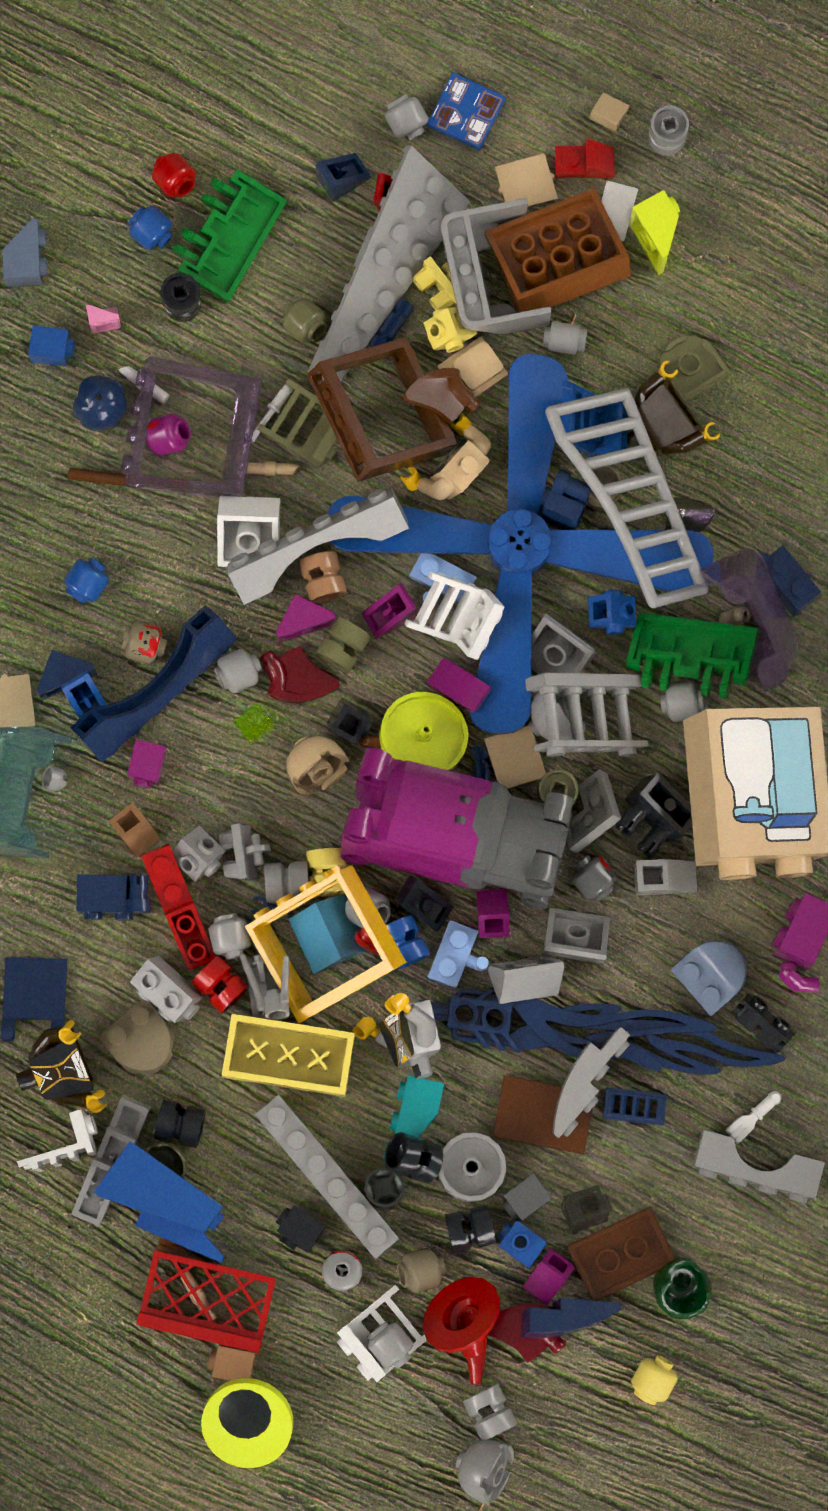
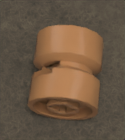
(320, 587)

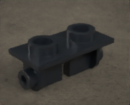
(756, 1014)

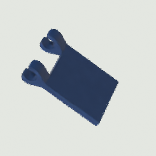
(33, 992)

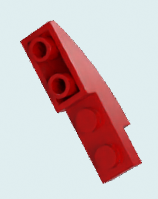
(178, 906)

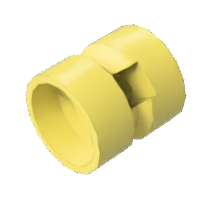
(322, 860)

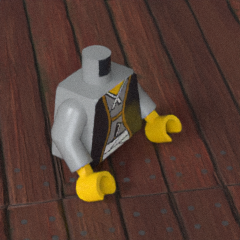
(407, 1033)

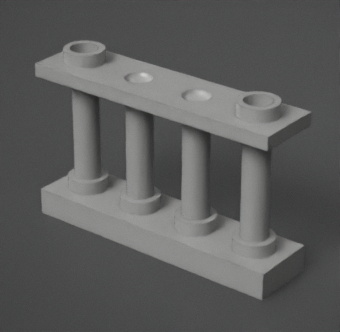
(596, 686)

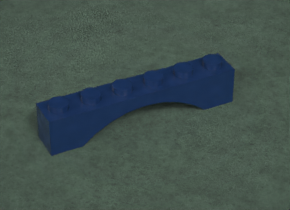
(200, 644)

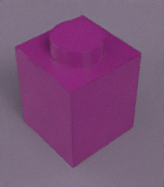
(146, 764)

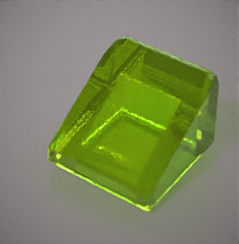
(254, 724)

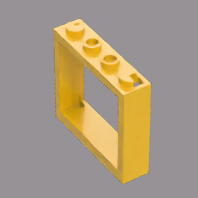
(273, 952)

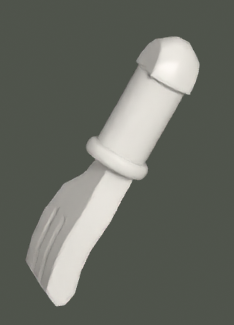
(745, 1123)

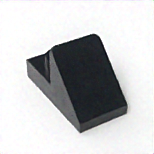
(423, 903)

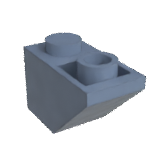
(23, 257)

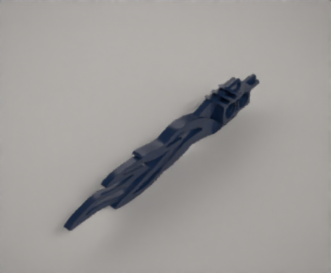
(540, 1035)

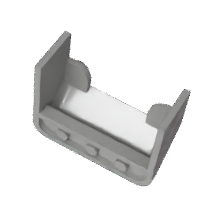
(462, 241)

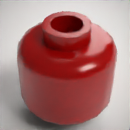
(174, 175)

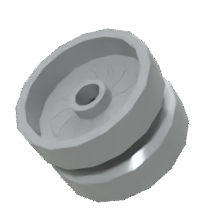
(488, 1176)

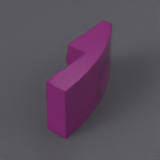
(459, 685)

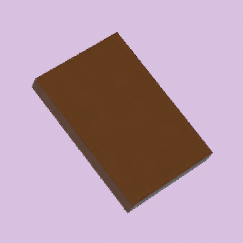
(528, 1113)
(620, 1254)

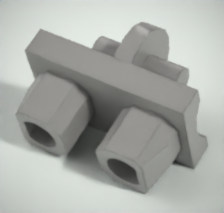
(247, 852)

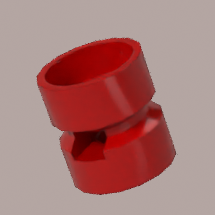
(212, 977)

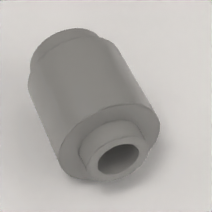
(565, 338)

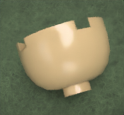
(315, 763)

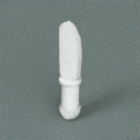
(274, 407)

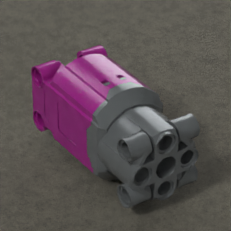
(455, 828)

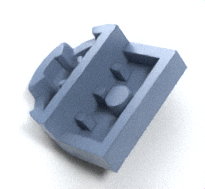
(713, 973)

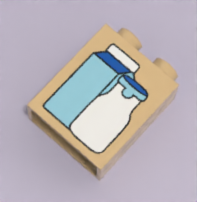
(757, 789)

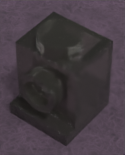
(589, 1199)

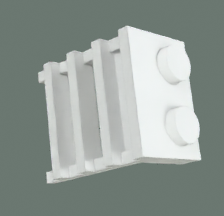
(471, 621)
(84, 1129)
(355, 1338)

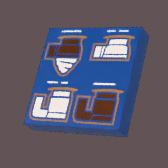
(466, 111)

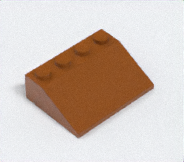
(558, 252)

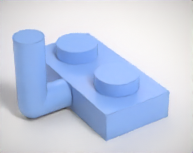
(429, 562)
(455, 955)

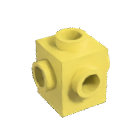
(446, 330)

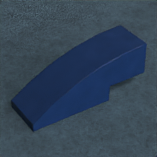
(565, 1317)

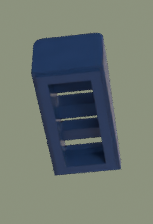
(608, 1106)

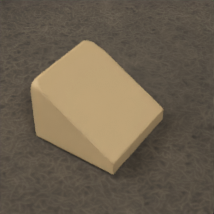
(609, 112)

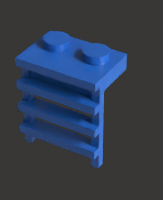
(591, 418)

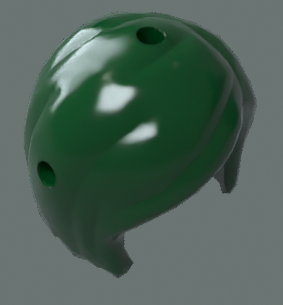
(680, 1299)

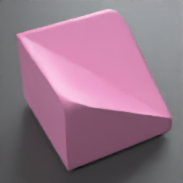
(103, 319)

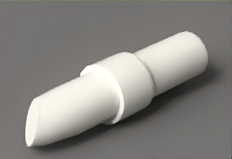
(159, 394)

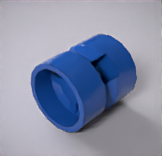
(405, 935)

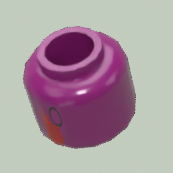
(167, 434)

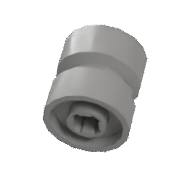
(668, 130)
(282, 880)
(494, 1423)

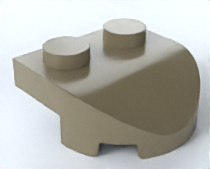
(140, 1040)

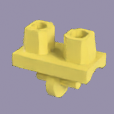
(433, 275)

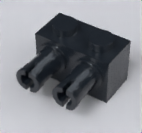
(661, 808)

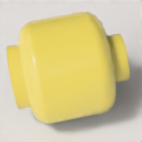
(654, 1380)

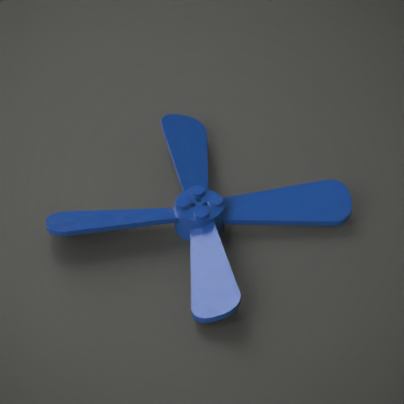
(506, 661)

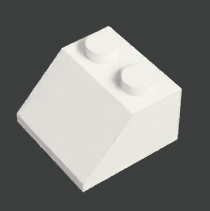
(245, 525)

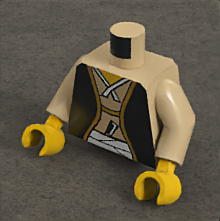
(457, 468)

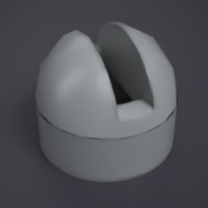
(53, 778)

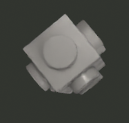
(167, 990)

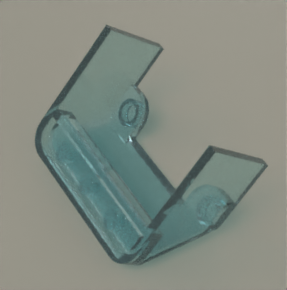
(20, 755)

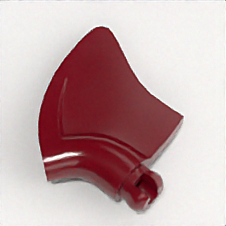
(296, 678)
(508, 1329)

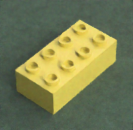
(288, 1055)

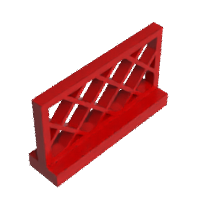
(199, 1328)

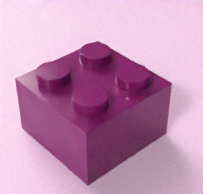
(804, 933)

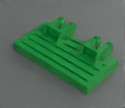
(234, 234)
(689, 645)

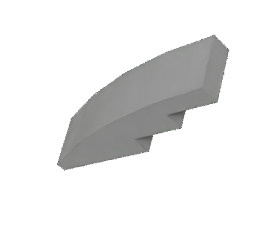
(124, 1127)

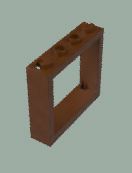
(347, 426)

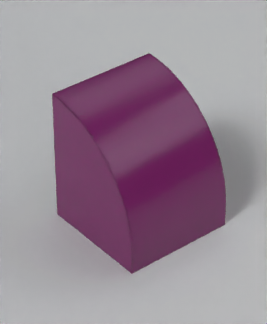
(493, 913)
(548, 1276)

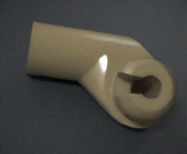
(735, 616)

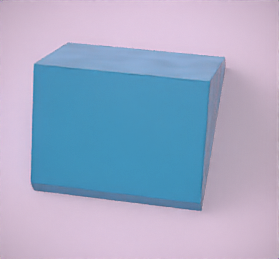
(326, 933)

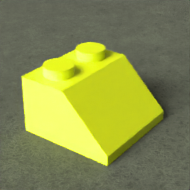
(655, 226)

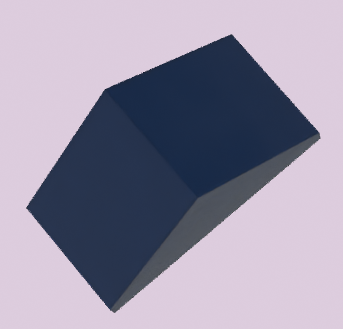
(341, 175)
(59, 670)

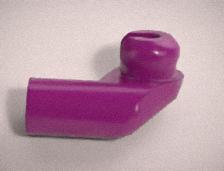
(796, 982)

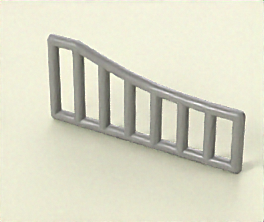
(603, 492)

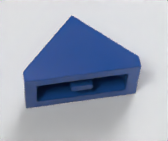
(82, 694)

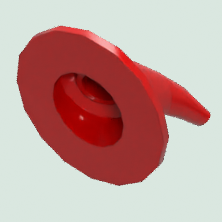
(461, 1321)

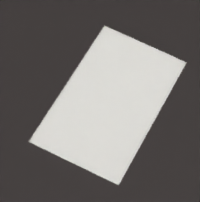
(618, 203)

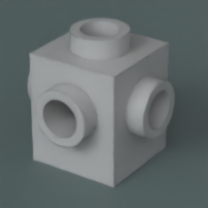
(198, 854)

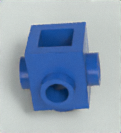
(612, 612)

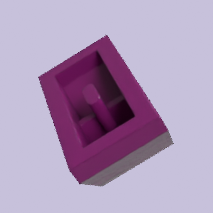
(390, 611)
(303, 618)

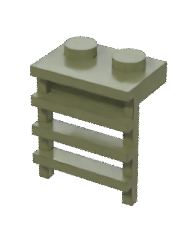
(319, 443)

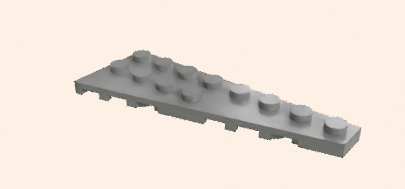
(391, 254)

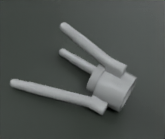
(276, 1000)

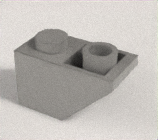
(665, 877)

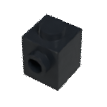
(349, 721)
(298, 1229)

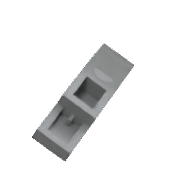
(577, 1091)

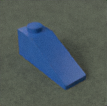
(180, 1235)

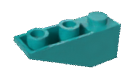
(418, 1107)

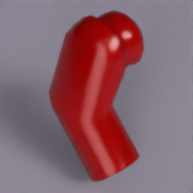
(364, 941)

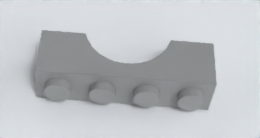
(719, 1156)

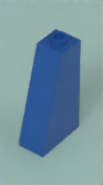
(153, 1188)

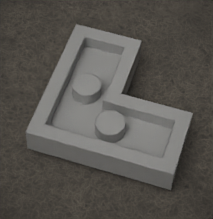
(598, 814)

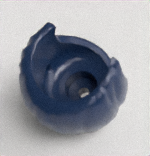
(103, 413)

